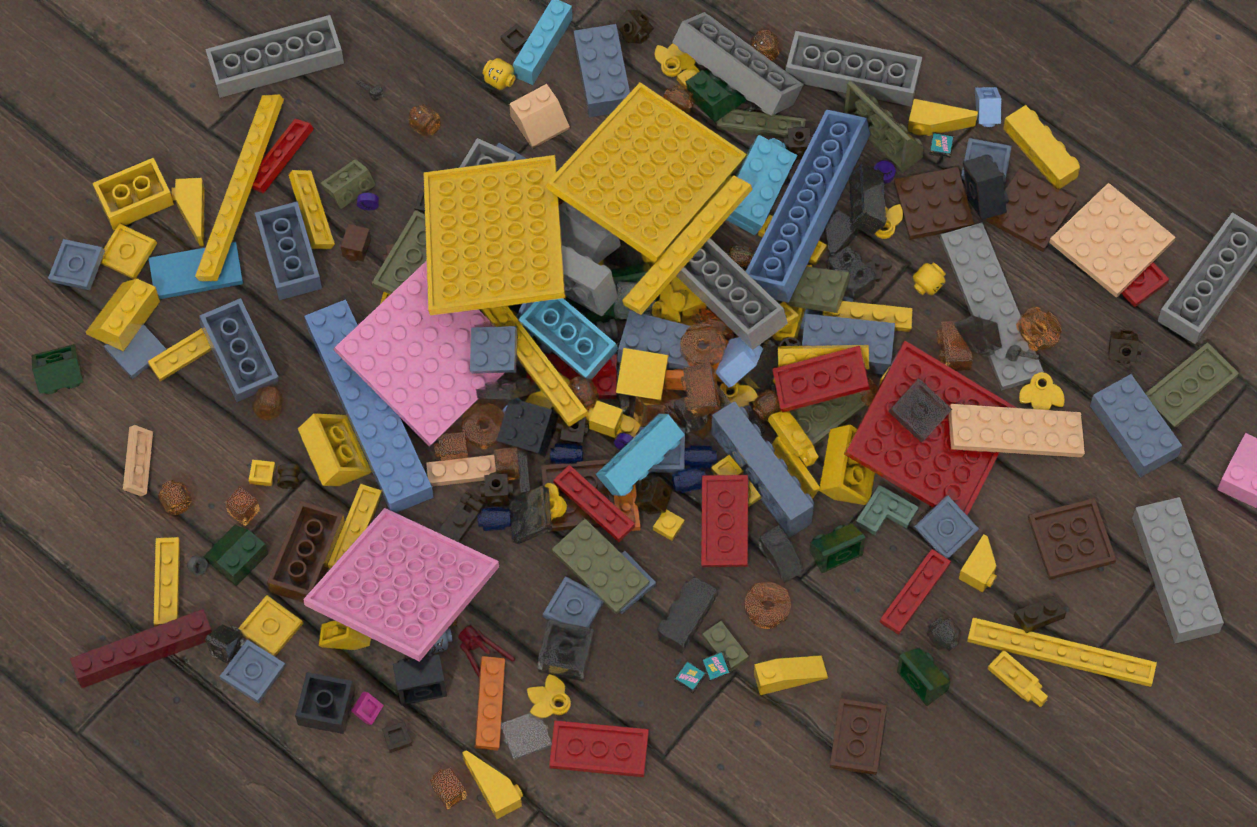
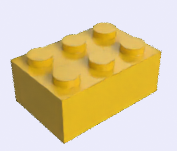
(133, 193)

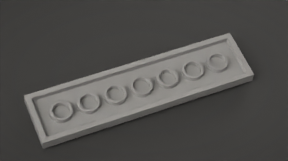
(990, 299)

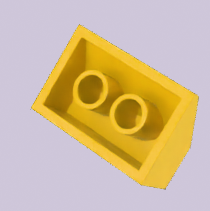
(124, 314)
(334, 449)
(841, 476)

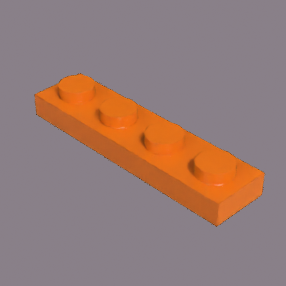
(489, 703)

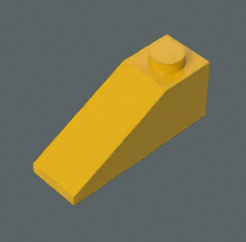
(938, 118)
(190, 200)
(788, 673)
(495, 787)

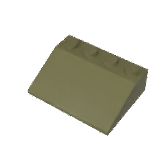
(884, 130)

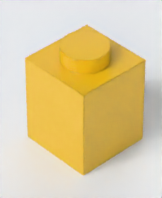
(605, 418)

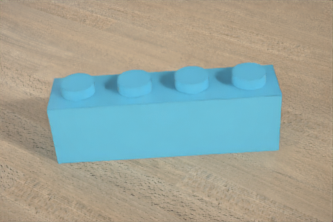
(542, 41)
(640, 455)

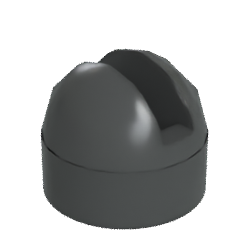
(202, 565)

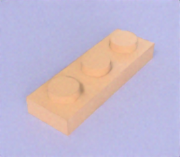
(137, 460)
(460, 470)

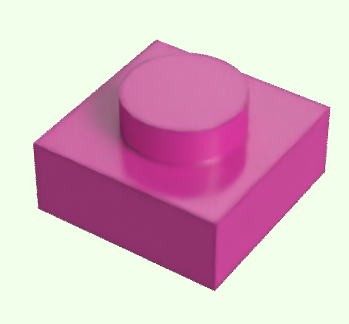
(367, 708)

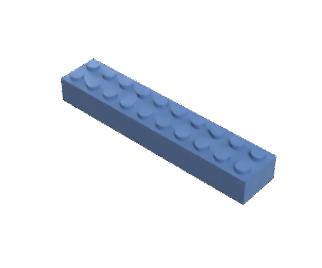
(808, 203)
(372, 419)

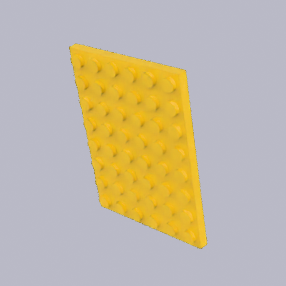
(646, 172)
(492, 236)

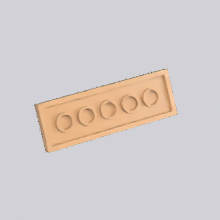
(1016, 430)

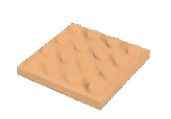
(1112, 240)

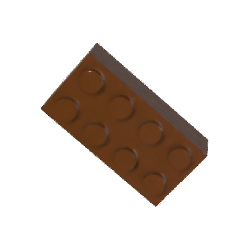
(305, 551)

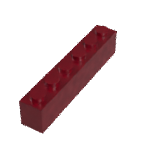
(141, 648)

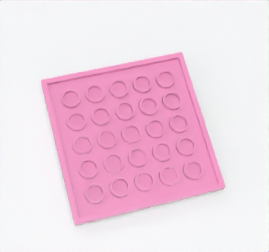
(418, 358)
(401, 584)

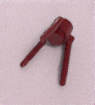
(473, 639)

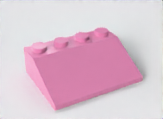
(1241, 474)

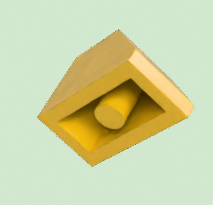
(980, 566)
(340, 636)

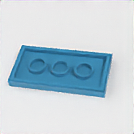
(176, 273)

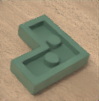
(886, 505)

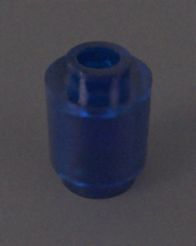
(566, 453)
(700, 456)
(688, 479)
(494, 519)

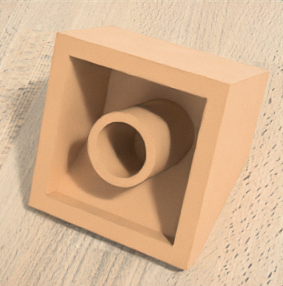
(539, 116)

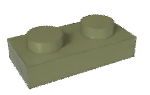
(720, 640)

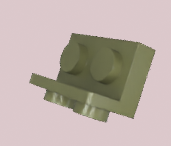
(348, 183)

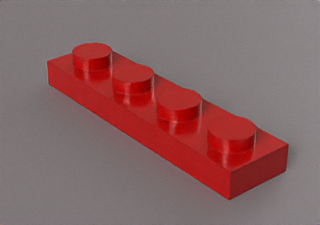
(281, 154)
(594, 503)
(915, 591)

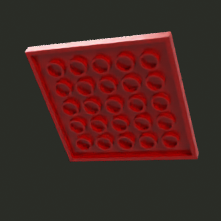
(930, 467)

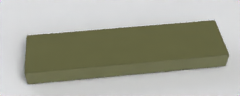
(758, 123)

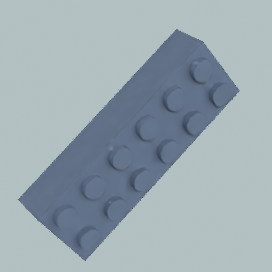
(767, 473)

